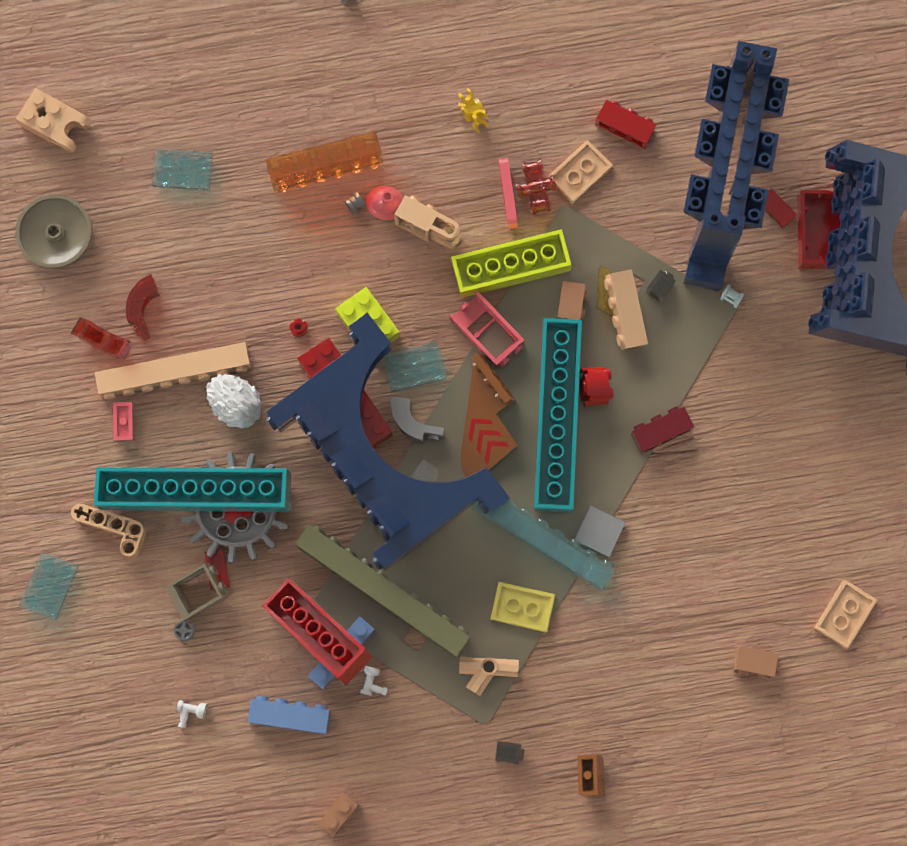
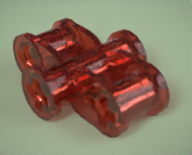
(536, 186)

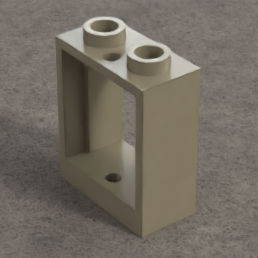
(180, 600)

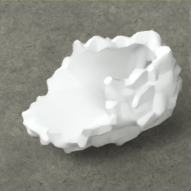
(234, 401)

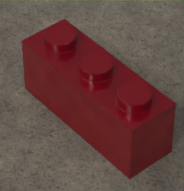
(662, 429)

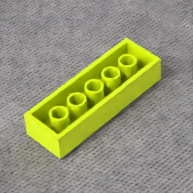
(511, 263)

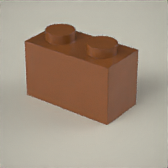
(591, 776)

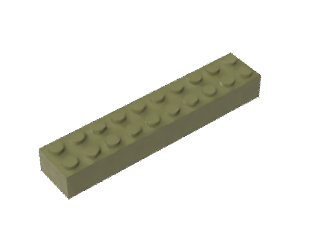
(382, 591)

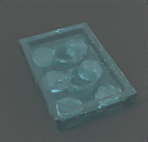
(182, 169)
(414, 366)
(48, 586)

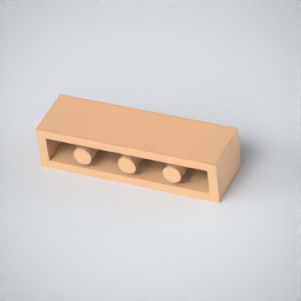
(626, 309)

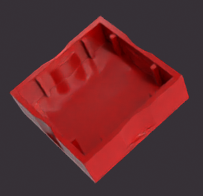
(814, 226)

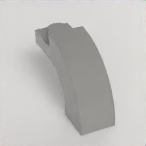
(409, 426)

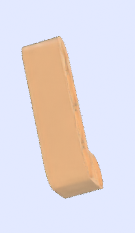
(107, 525)

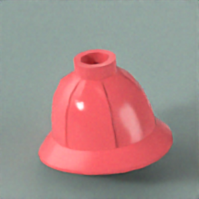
(383, 202)

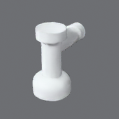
(369, 687)
(184, 708)

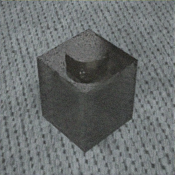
(661, 285)
(509, 752)

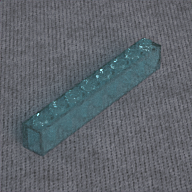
(552, 544)

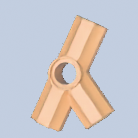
(480, 677)

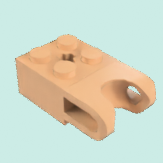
(55, 124)
(426, 222)

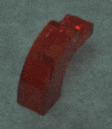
(137, 300)
(101, 339)

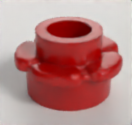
(298, 332)

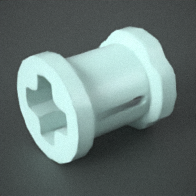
(732, 296)

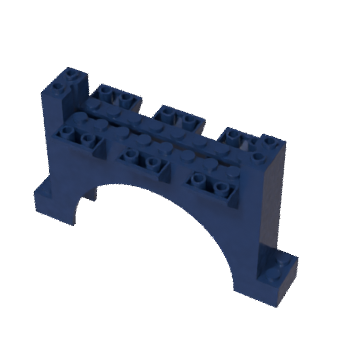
(718, 234)
(864, 299)
(331, 416)

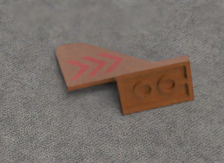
(485, 436)

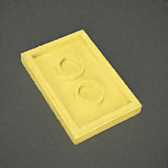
(522, 607)

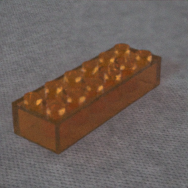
(324, 161)

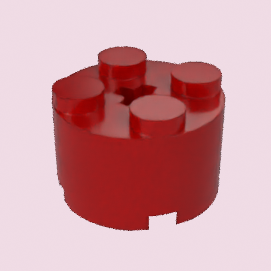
(595, 386)

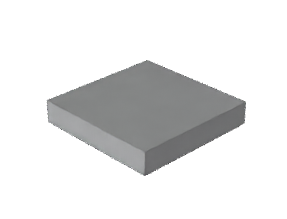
(599, 531)

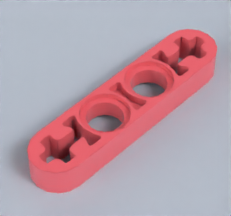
(508, 193)

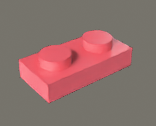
(123, 421)

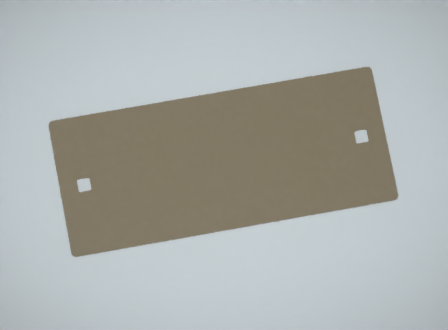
(469, 556)

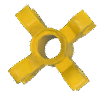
(473, 110)

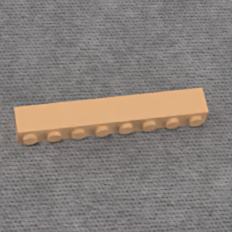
(172, 370)

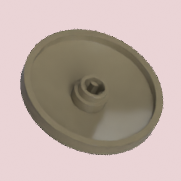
(54, 231)

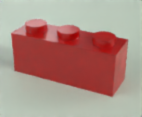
(625, 123)

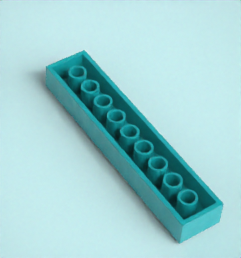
(557, 415)
(193, 489)

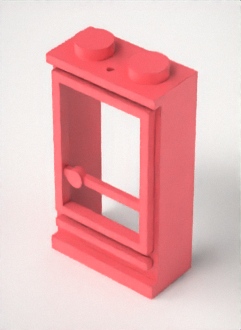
(470, 313)

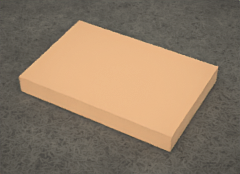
(581, 171)
(845, 614)

